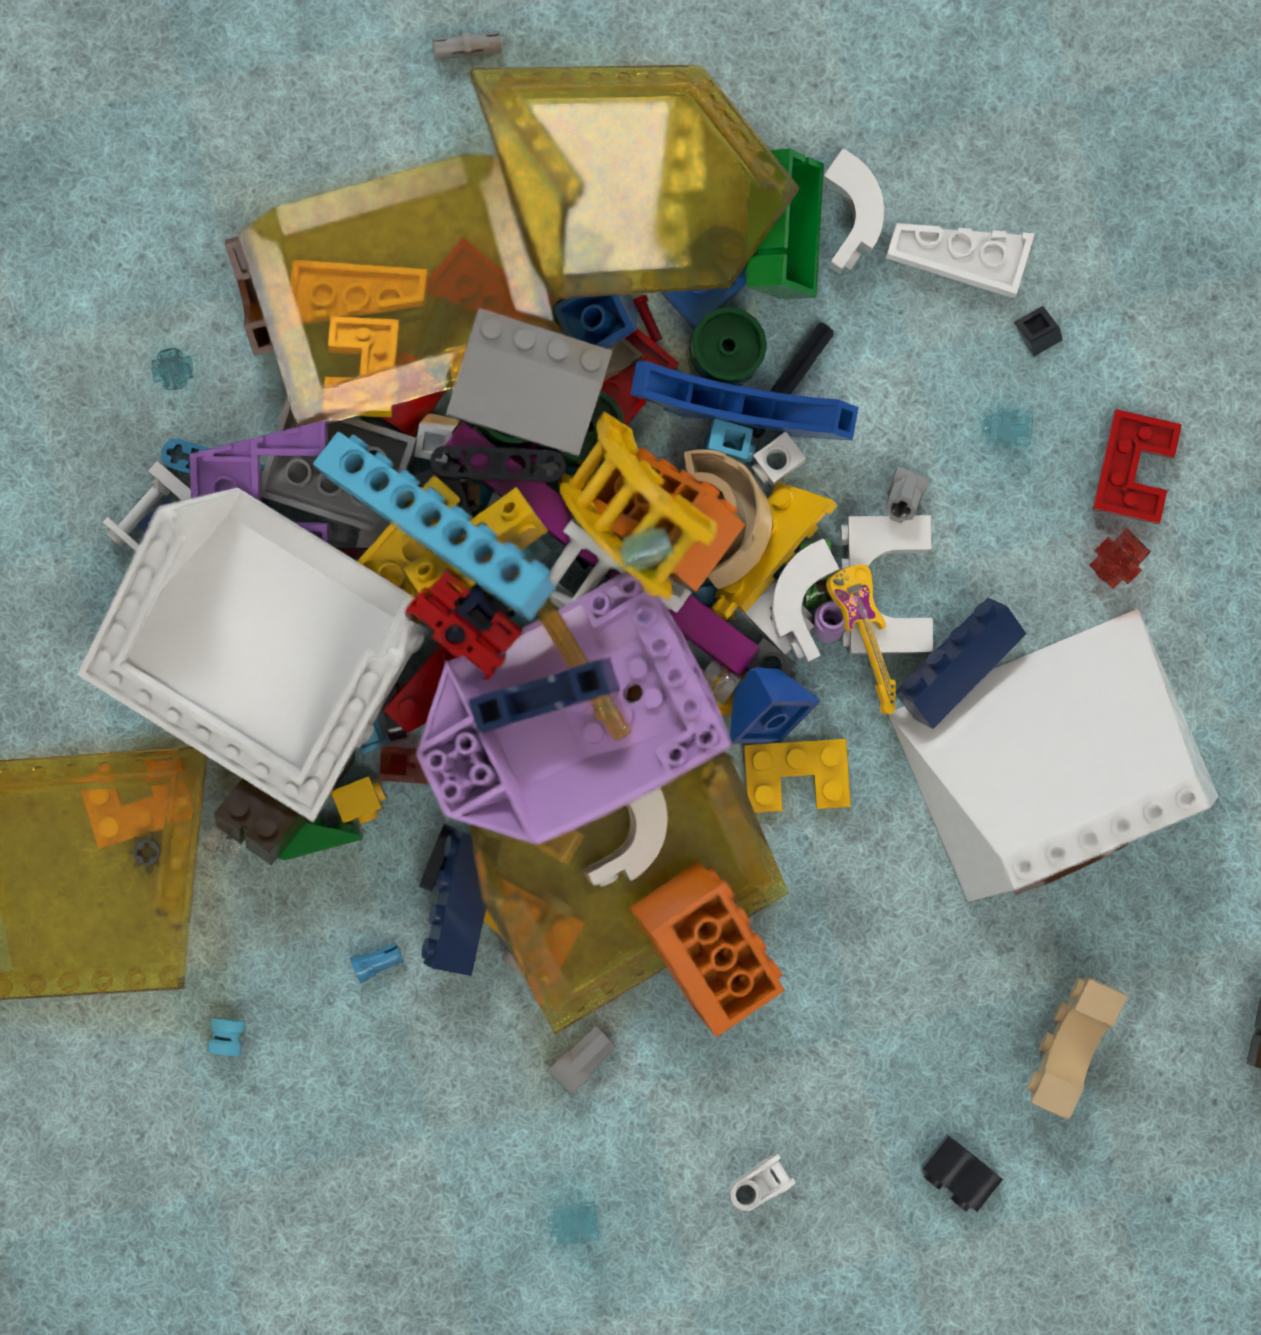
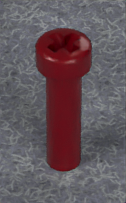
(647, 317)

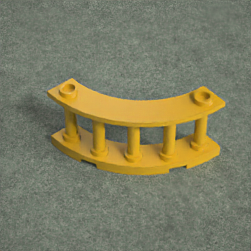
(620, 451)

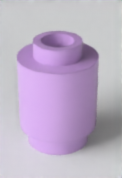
(829, 612)

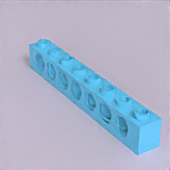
(523, 595)

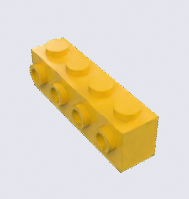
(508, 518)

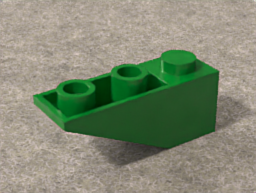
(316, 838)

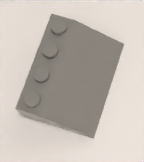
(528, 382)
(302, 486)

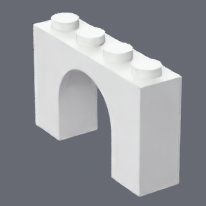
(868, 539)

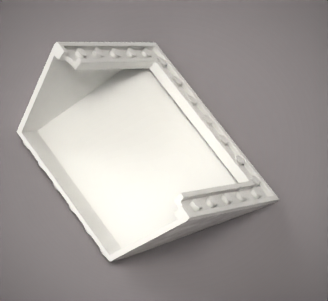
(251, 643)
(1057, 759)

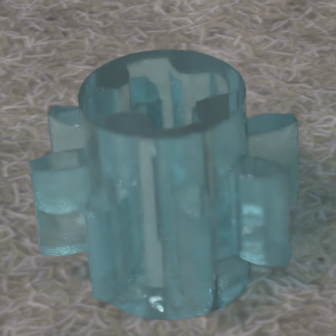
(172, 369)

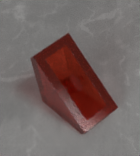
(401, 766)

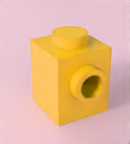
(359, 800)

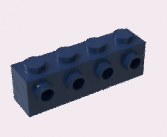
(960, 662)
(459, 910)

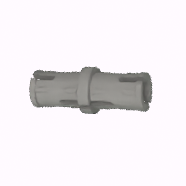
(466, 45)

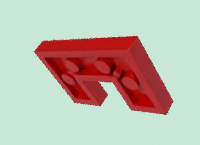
(1116, 484)

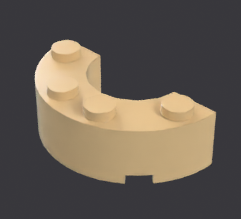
(743, 492)
(1072, 1044)

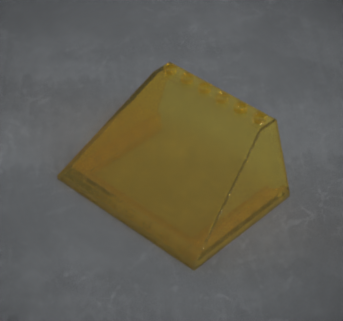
(631, 175)
(384, 282)
(72, 893)
(581, 939)

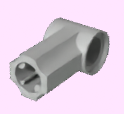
(905, 494)
(576, 1064)

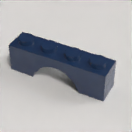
(544, 695)

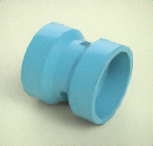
(229, 1029)

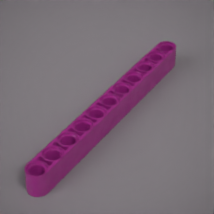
(694, 619)

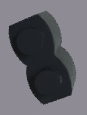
(960, 1173)

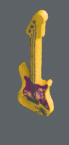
(853, 593)

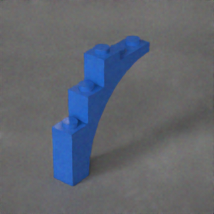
(744, 406)

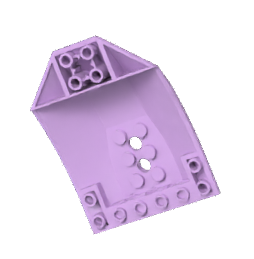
(565, 765)

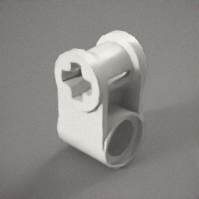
(763, 1183)

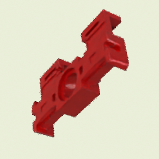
(434, 613)

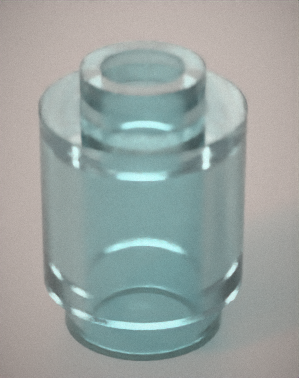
(646, 548)

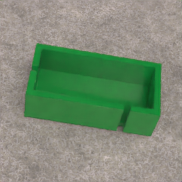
(789, 254)

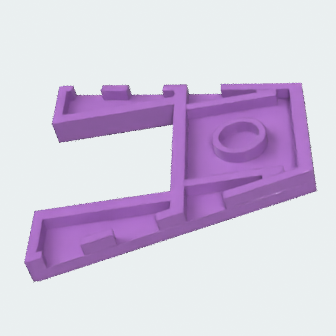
(240, 464)

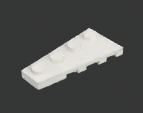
(972, 257)

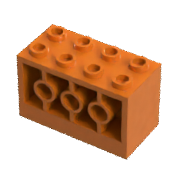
(700, 558)
(709, 947)

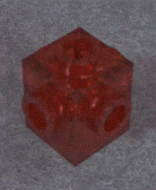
(1119, 558)

